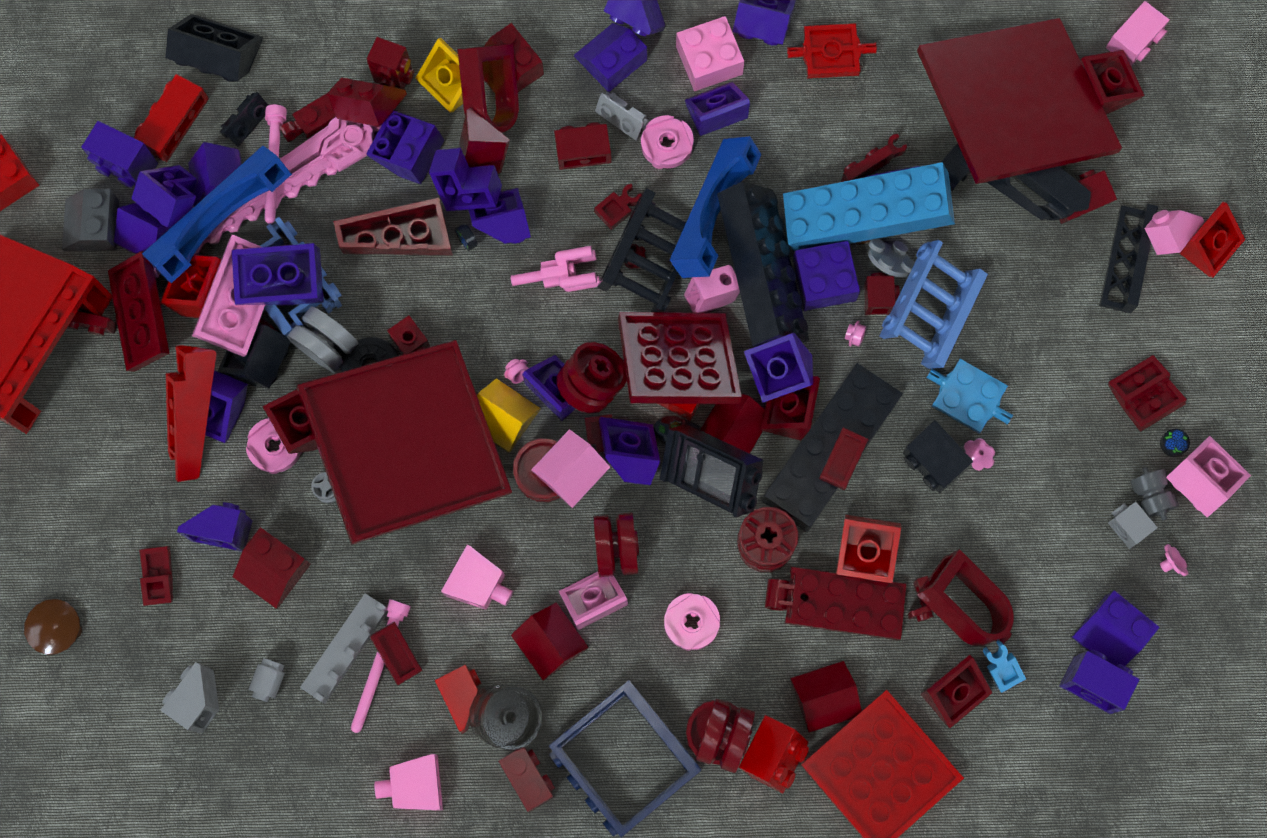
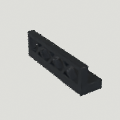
(1138, 263)

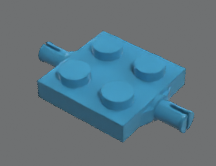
(969, 396)

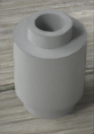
(267, 680)

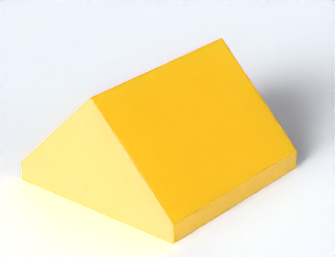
(442, 75)
(506, 413)

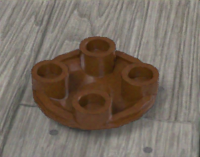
(52, 627)

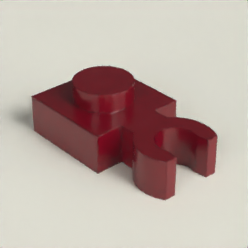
(616, 208)
(593, 431)

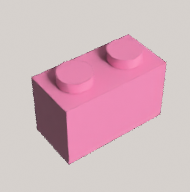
(1139, 32)

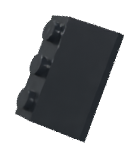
(212, 47)

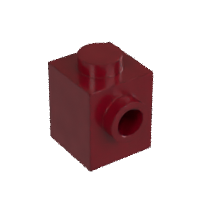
(880, 294)
(408, 336)

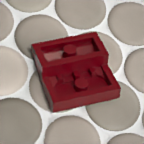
(1147, 393)

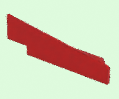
(188, 408)

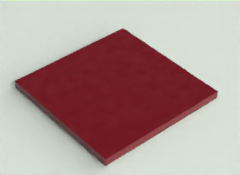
(1018, 100)
(403, 441)

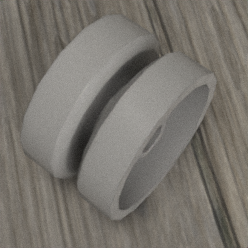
(322, 338)

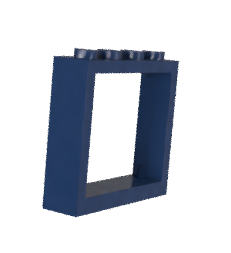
(578, 781)

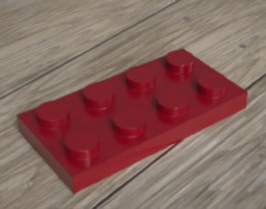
(138, 312)

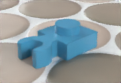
(1004, 668)

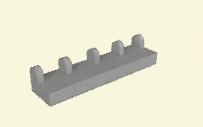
(344, 648)

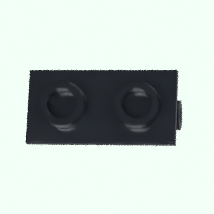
(241, 125)

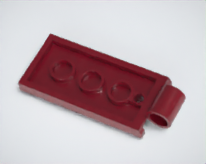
(839, 603)

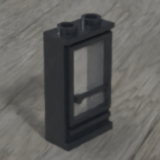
(712, 469)

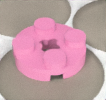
(664, 156)
(258, 451)
(688, 637)

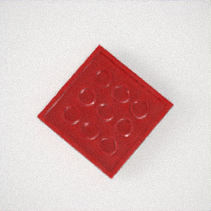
(882, 770)

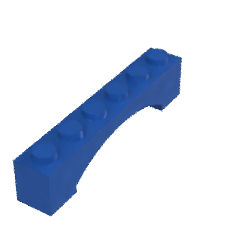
(176, 247)
(694, 249)

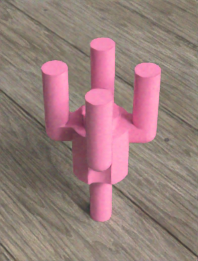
(562, 271)

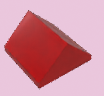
(1214, 241)

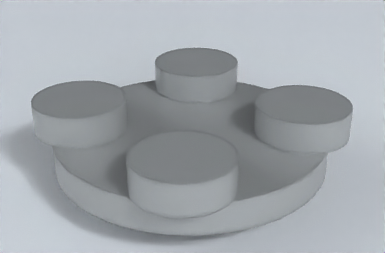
(890, 257)

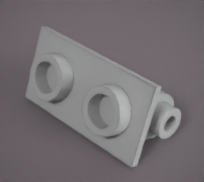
(614, 110)

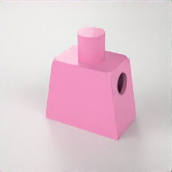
(712, 292)
(476, 581)
(413, 785)

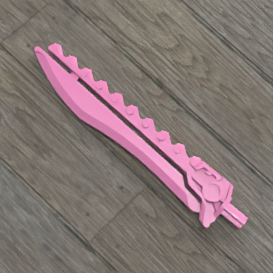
(326, 152)

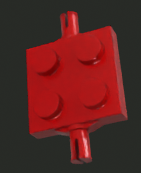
(831, 50)

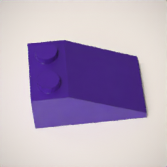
(277, 275)

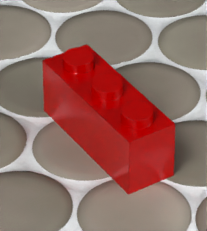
(171, 117)

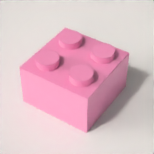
(709, 53)
(1208, 476)

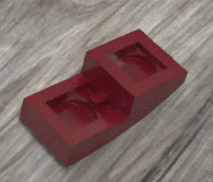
(157, 575)

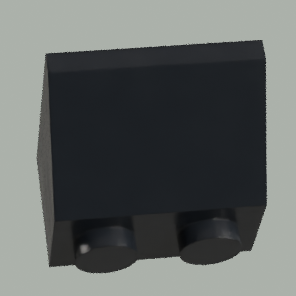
(262, 359)
(936, 457)

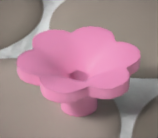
(980, 453)
(1174, 561)

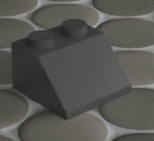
(90, 221)

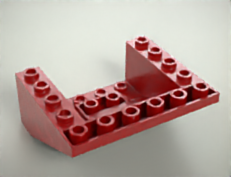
(35, 309)

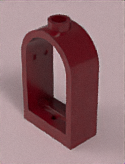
(504, 83)
(950, 613)

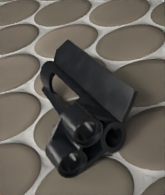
(1052, 184)

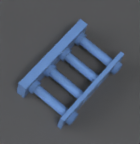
(957, 306)

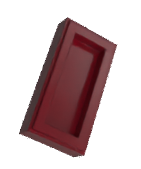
(843, 458)
(395, 653)

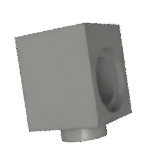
(1131, 524)

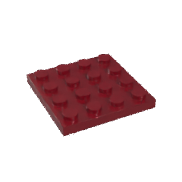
(678, 358)

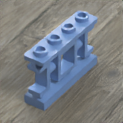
(300, 310)

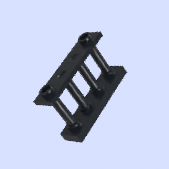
(624, 253)

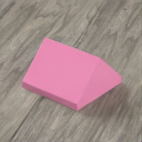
(571, 468)
(593, 599)

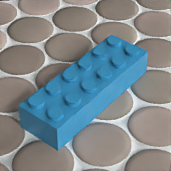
(869, 207)

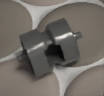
(1152, 487)

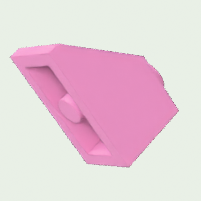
(1172, 230)

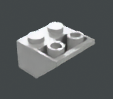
(194, 699)

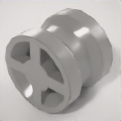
(320, 487)

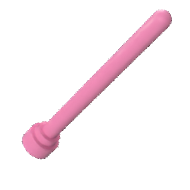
(275, 117)
(396, 613)

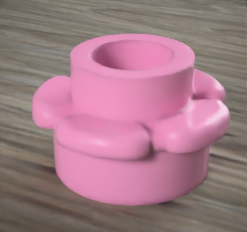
(855, 334)
(515, 369)

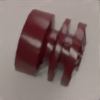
(756, 551)

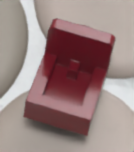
(922, 613)

